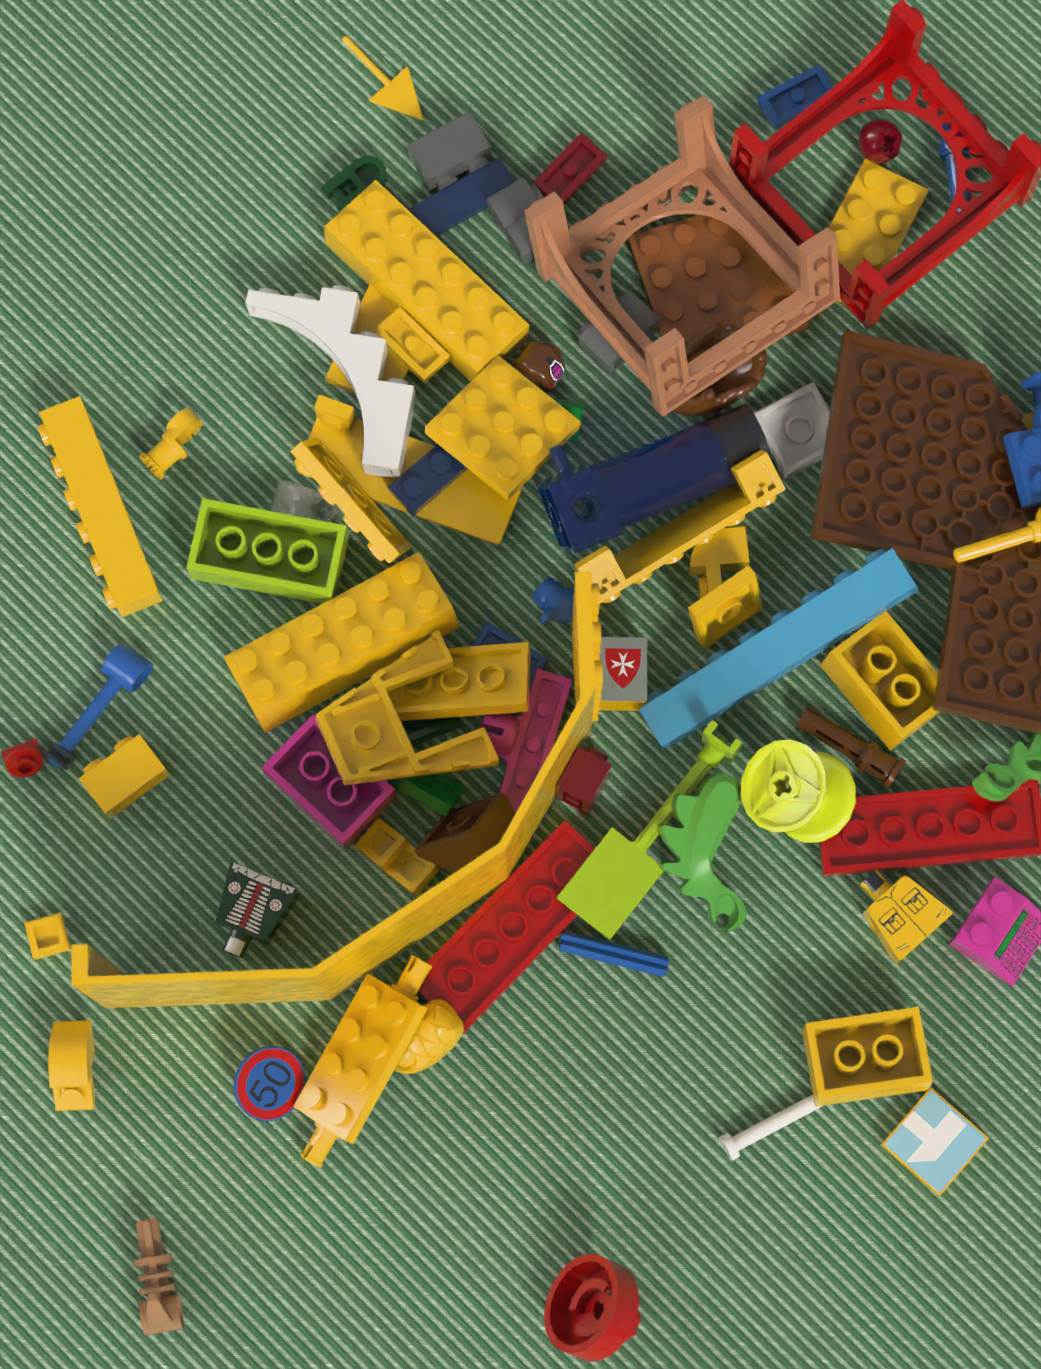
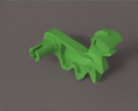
(1023, 764)

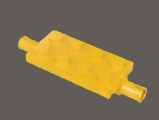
(361, 1058)

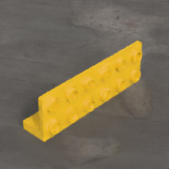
(756, 488)
(463, 506)

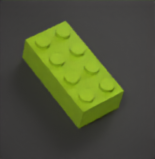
(267, 551)

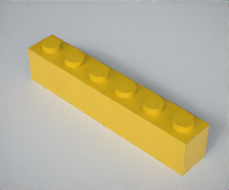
(100, 507)

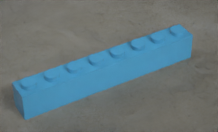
(778, 648)

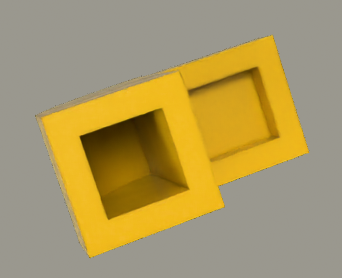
(722, 554)
(71, 1065)

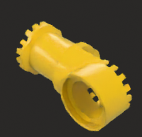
(169, 448)

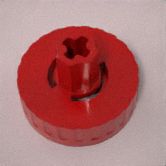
(587, 1322)

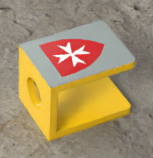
(623, 673)

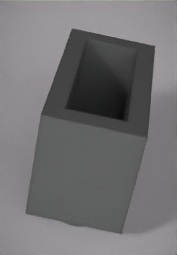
(450, 152)

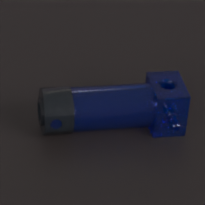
(647, 478)

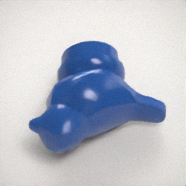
(555, 601)

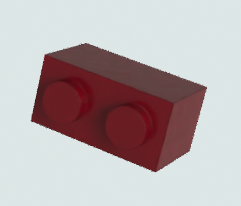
(583, 779)

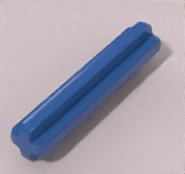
(614, 953)

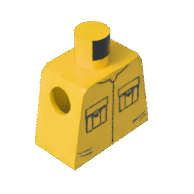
(901, 914)

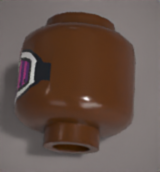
(541, 364)

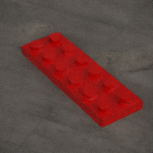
(934, 830)
(507, 929)

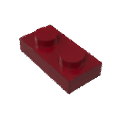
(571, 169)

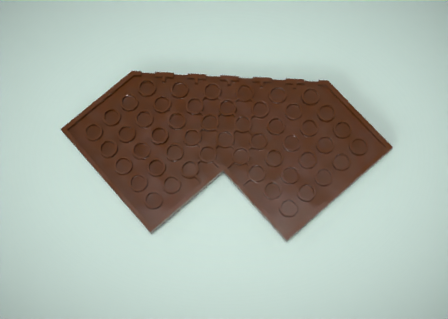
(925, 470)

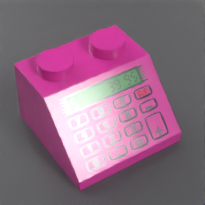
(1000, 932)

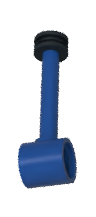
(126, 670)

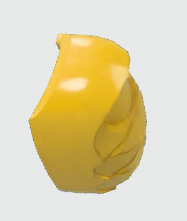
(433, 1039)

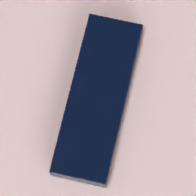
(462, 198)

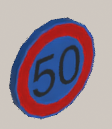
(268, 1083)

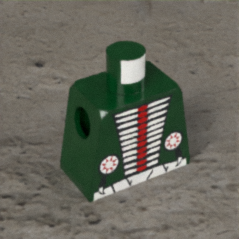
(252, 908)

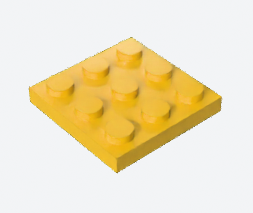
(502, 427)

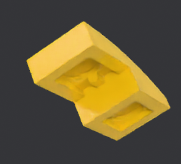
(396, 857)

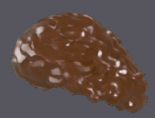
(728, 388)

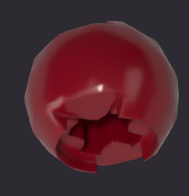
(879, 141)

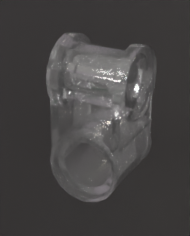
(303, 502)

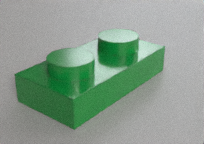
(431, 790)

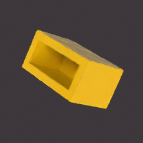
(123, 775)

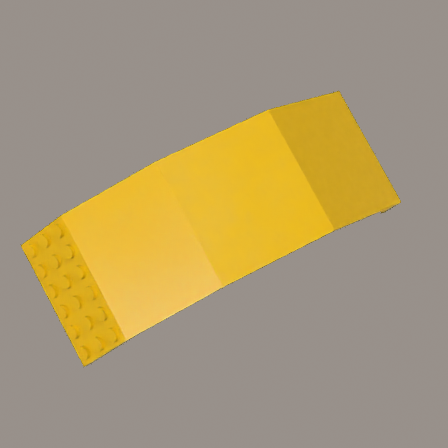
(104, 984)

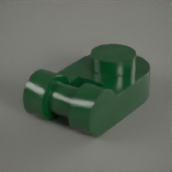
(360, 174)

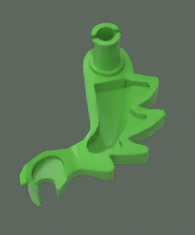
(694, 843)

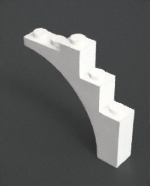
(332, 326)

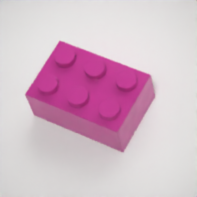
(312, 781)

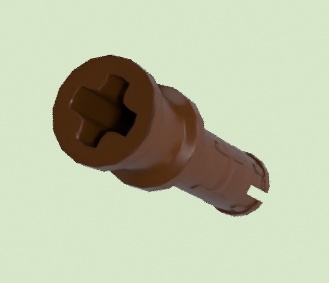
(865, 754)

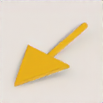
(397, 93)

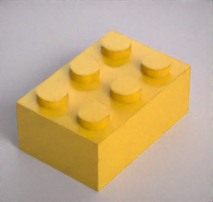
(885, 679)
(867, 1056)

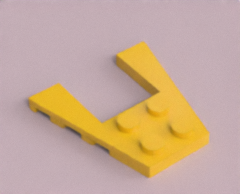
(370, 739)

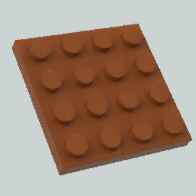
(704, 276)

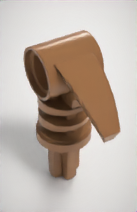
(161, 1310)

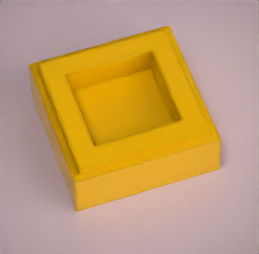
(47, 936)

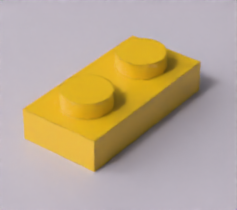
(412, 345)

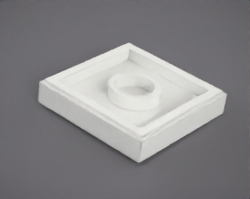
(795, 429)

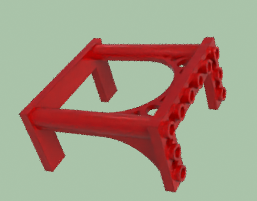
(895, 57)

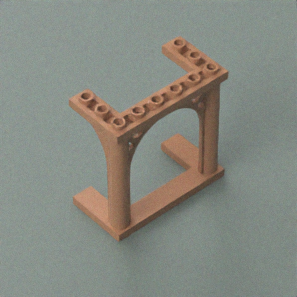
(662, 365)

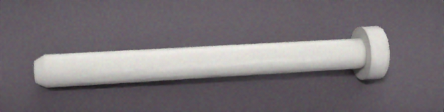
(764, 1128)

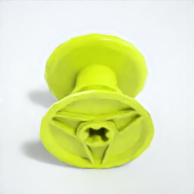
(798, 791)

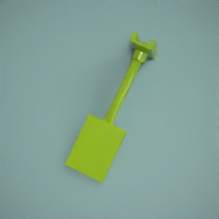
(621, 870)

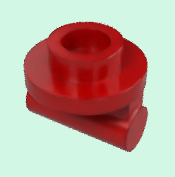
(23, 759)

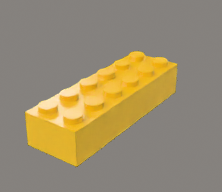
(425, 279)
(341, 642)

